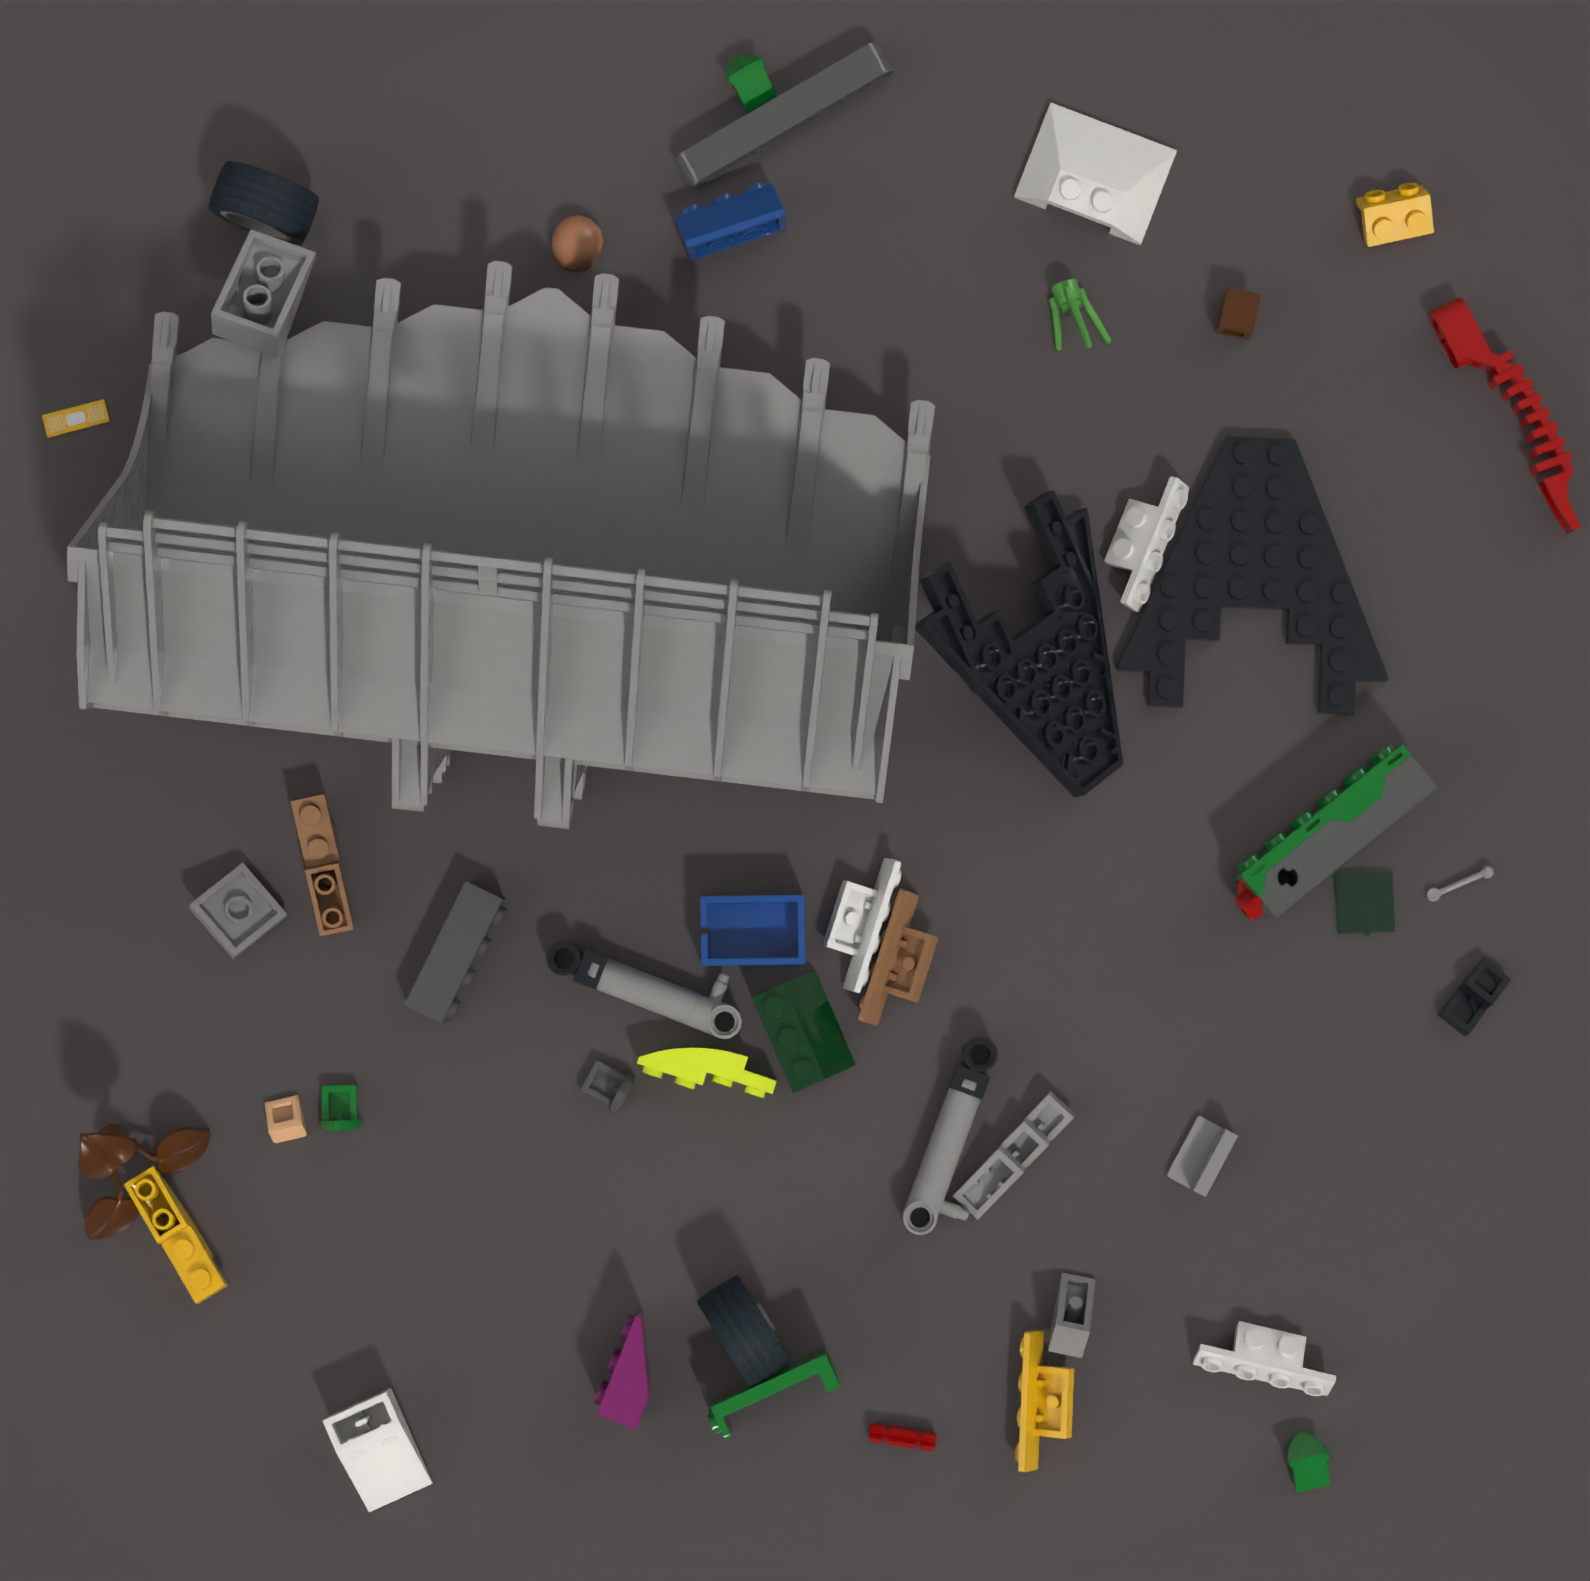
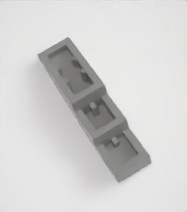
(1014, 1155)

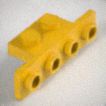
(1045, 1401)

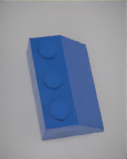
(731, 221)

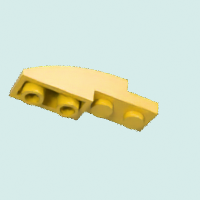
(176, 1234)

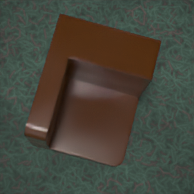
(1238, 313)

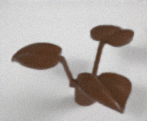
(110, 1149)

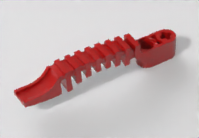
(1467, 346)

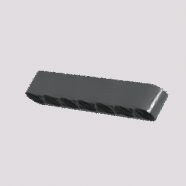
(784, 115)

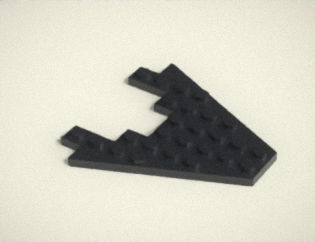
(1256, 545)
(1055, 674)

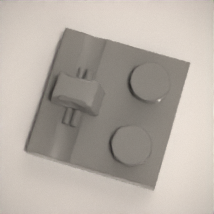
(237, 910)

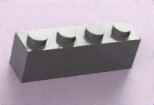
(454, 953)

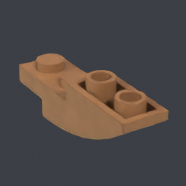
(323, 864)

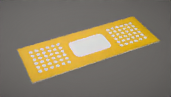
(75, 418)

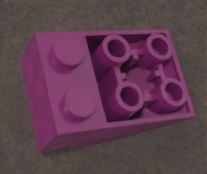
(630, 1384)

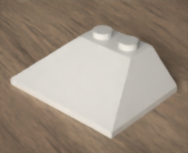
(1096, 172)

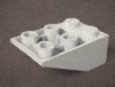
(377, 1450)

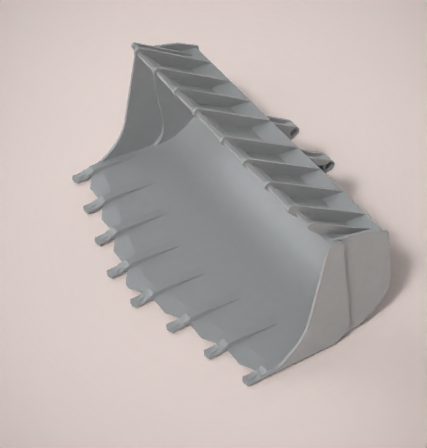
(511, 550)

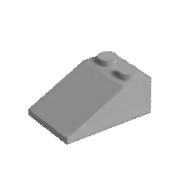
(262, 293)

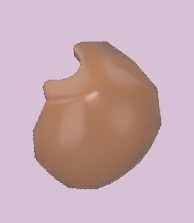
(577, 242)

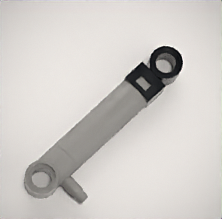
(648, 990)
(948, 1140)

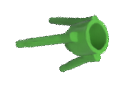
(1069, 299)

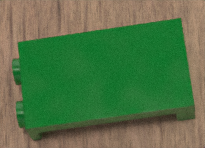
(793, 1373)

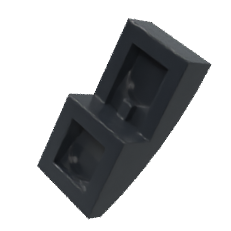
(1474, 997)

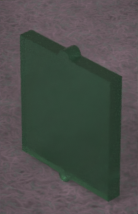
(1365, 902)

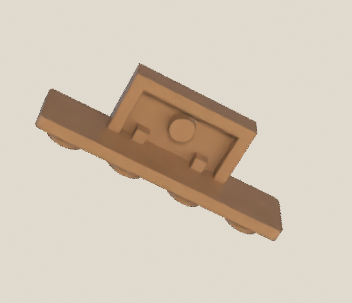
(900, 962)

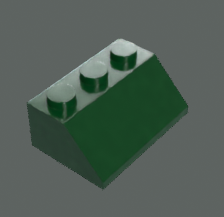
(803, 1031)

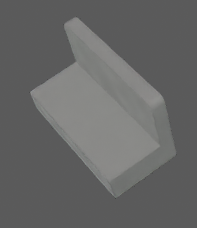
(1201, 1156)

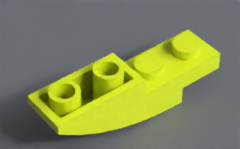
(693, 1063)

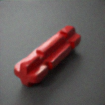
(902, 1437)

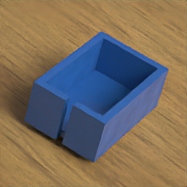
(753, 930)

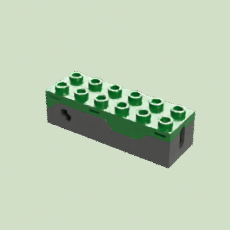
(1331, 833)

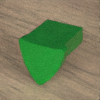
(750, 81)
(340, 1107)
(1308, 1462)

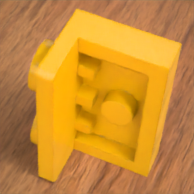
(1395, 214)

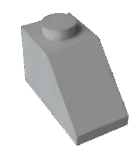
(1072, 1315)

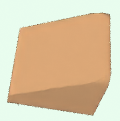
(285, 1119)

